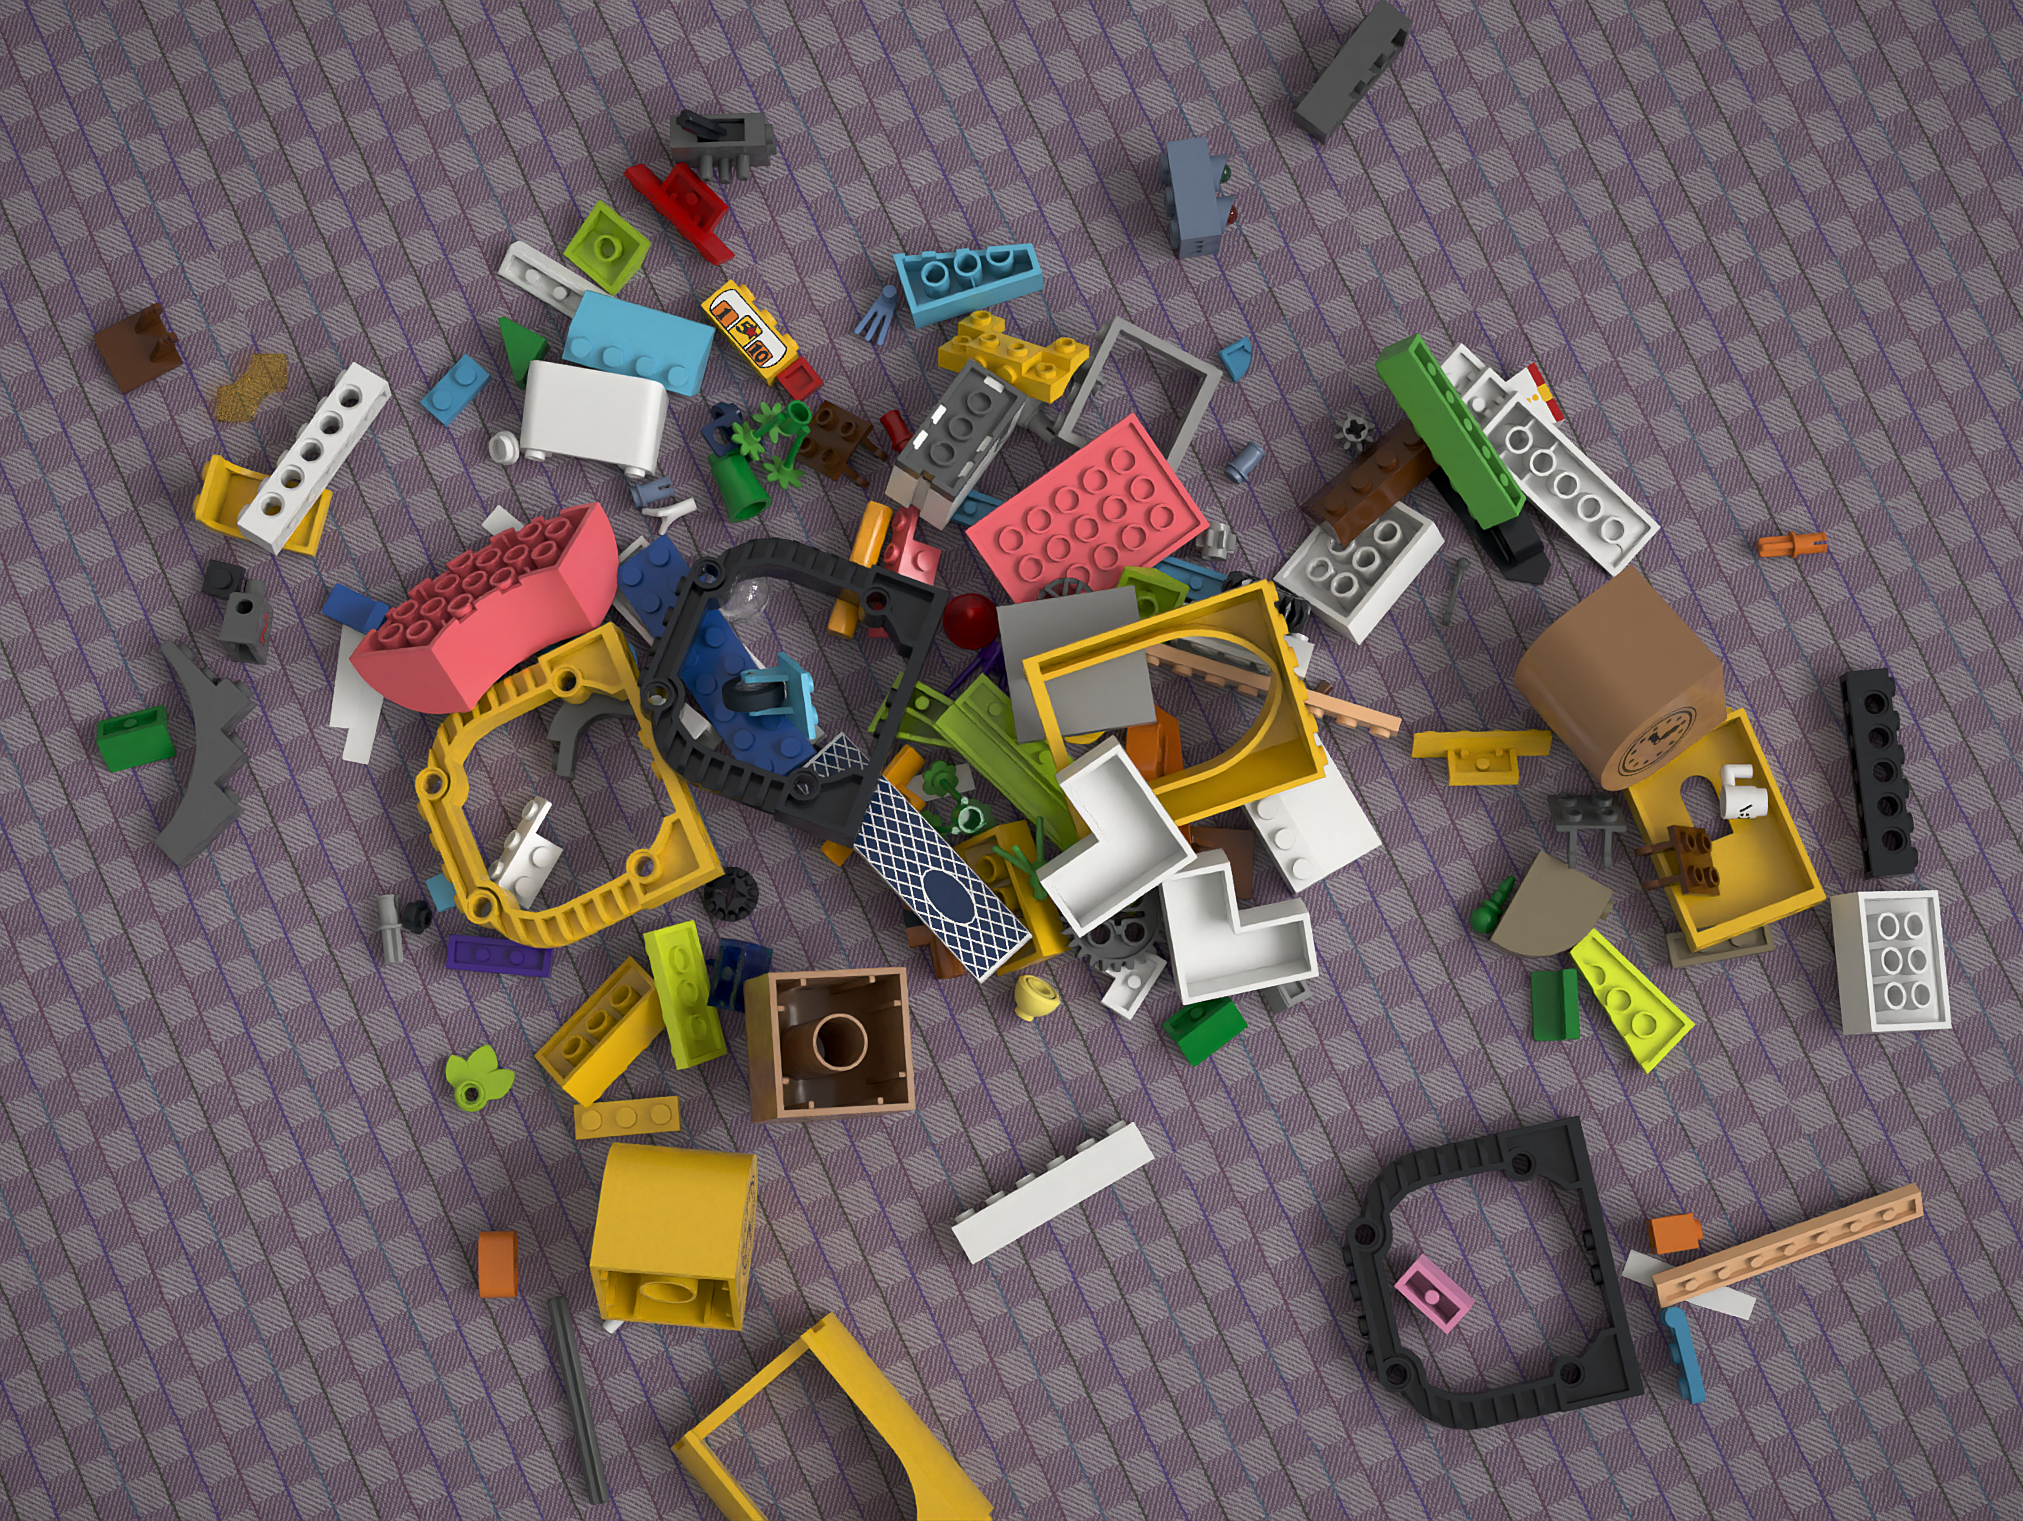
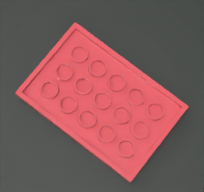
(1089, 518)

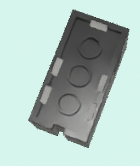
(955, 444)

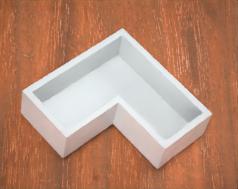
(1130, 842)
(1229, 950)

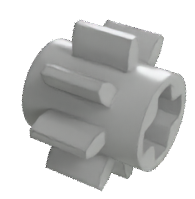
(1358, 424)
(1215, 542)

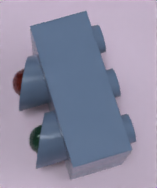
(1191, 199)

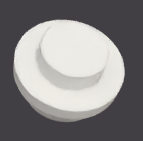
(504, 448)

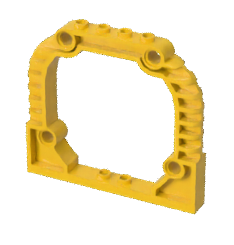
(680, 853)

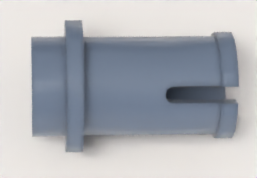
(1244, 463)
(649, 492)

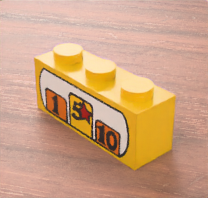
(750, 331)

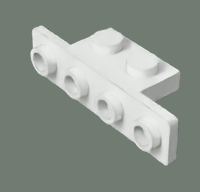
(526, 857)

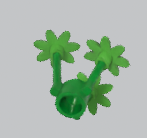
(789, 421)

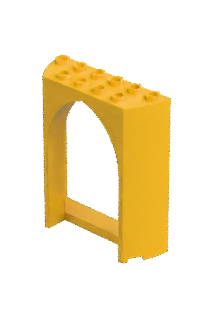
(1272, 754)
(937, 1480)

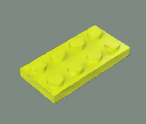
(684, 994)

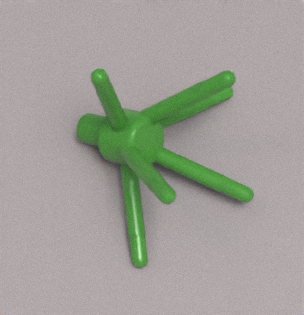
(1024, 864)

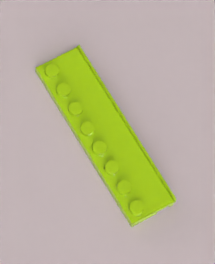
(985, 735)

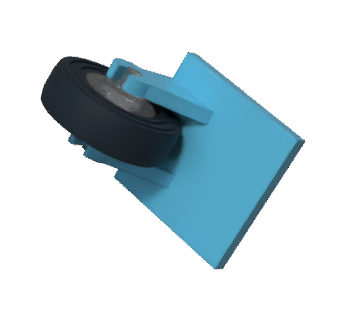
(764, 694)

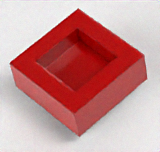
(800, 380)

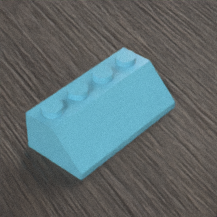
(639, 342)

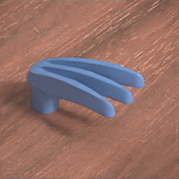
(884, 307)

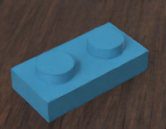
(456, 390)

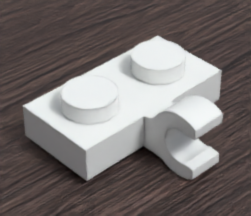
(1131, 985)

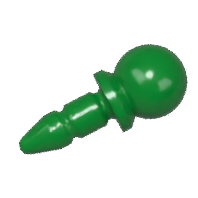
(1484, 918)

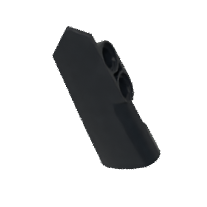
(1510, 545)

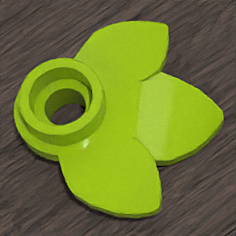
(479, 1073)

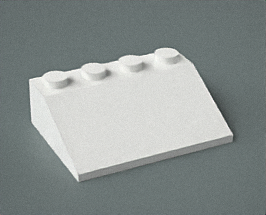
(1363, 580)
(1312, 828)
(1890, 962)

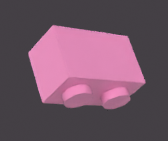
(1434, 1293)

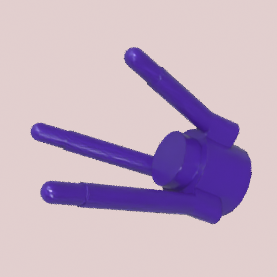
(992, 663)

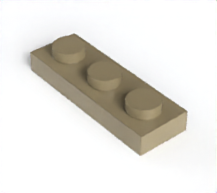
(1746, 944)

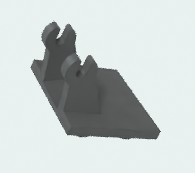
(1587, 812)

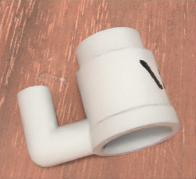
(1740, 801)

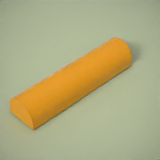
(865, 553)

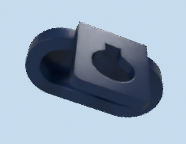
(724, 416)

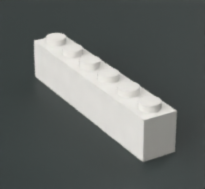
(1052, 1192)

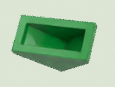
(522, 348)

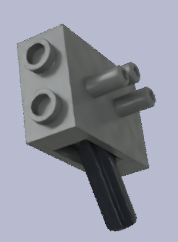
(722, 143)

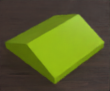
(608, 248)
(1153, 589)

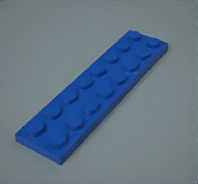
(716, 657)

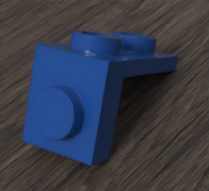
(355, 609)

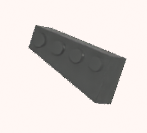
(1353, 71)

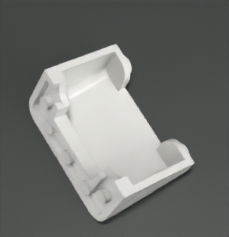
(593, 417)

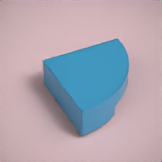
(1236, 358)

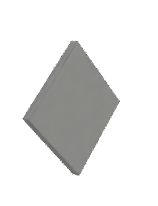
(1089, 699)

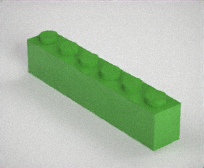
(1450, 431)

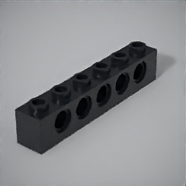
(1872, 825)

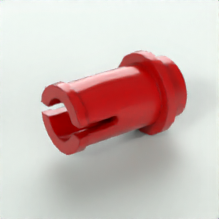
(896, 430)

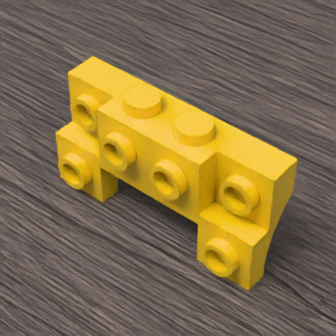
(1026, 366)

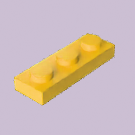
(627, 1117)

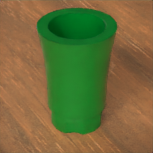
(738, 486)

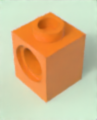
(1674, 1233)

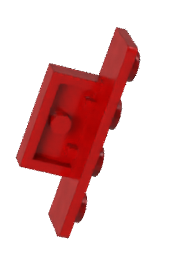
(687, 205)

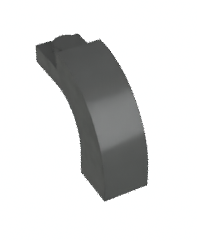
(572, 723)

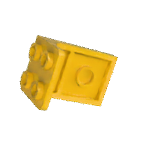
(232, 487)

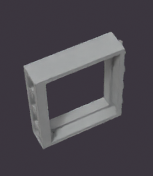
(1092, 366)

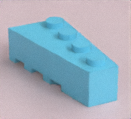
(966, 280)

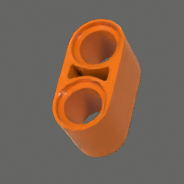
(498, 1264)

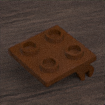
(138, 348)
(832, 442)
(1238, 848)
(1693, 853)

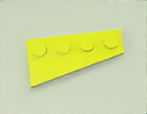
(1633, 1004)

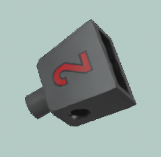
(247, 624)

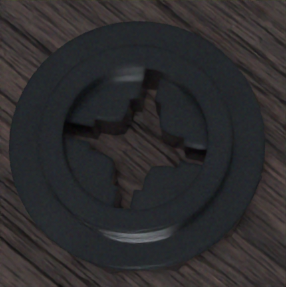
(740, 907)

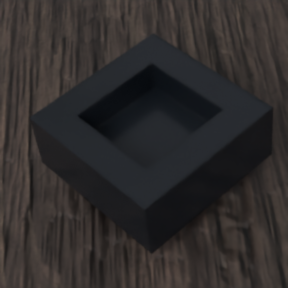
(222, 579)

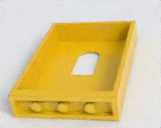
(1759, 865)

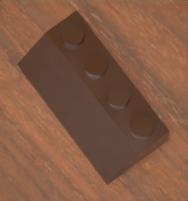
(1371, 483)

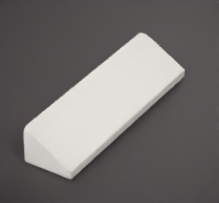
(545, 278)

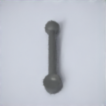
(1462, 564)

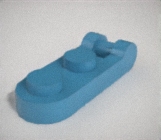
(1683, 1353)

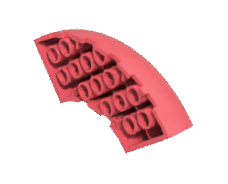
(493, 611)

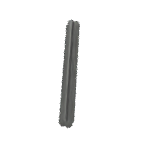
(578, 1400)

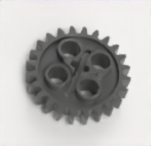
(1115, 946)

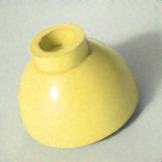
(1034, 997)

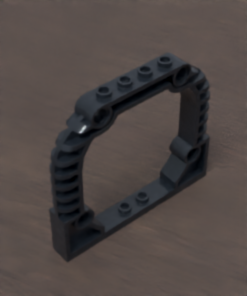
(837, 801)
(1607, 1363)

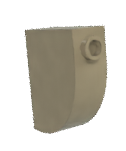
(1550, 910)

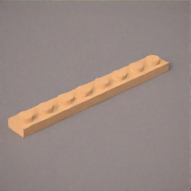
(1252, 684)
(1787, 1245)

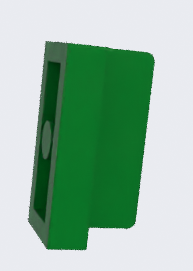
(135, 738)
(1555, 1005)
(1204, 1027)

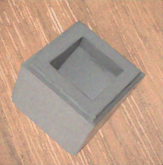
(1286, 995)

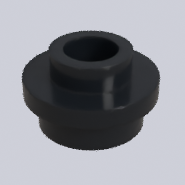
(417, 917)

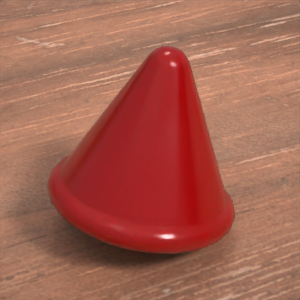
(971, 621)

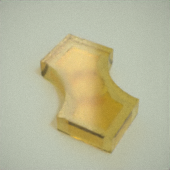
(240, 399)

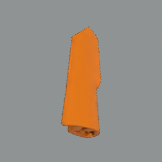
(1157, 750)

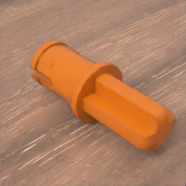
(1791, 545)

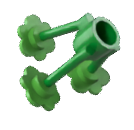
(967, 816)

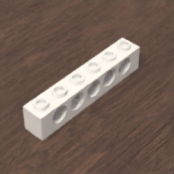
(275, 530)

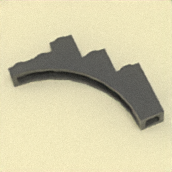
(218, 756)

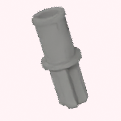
(390, 928)

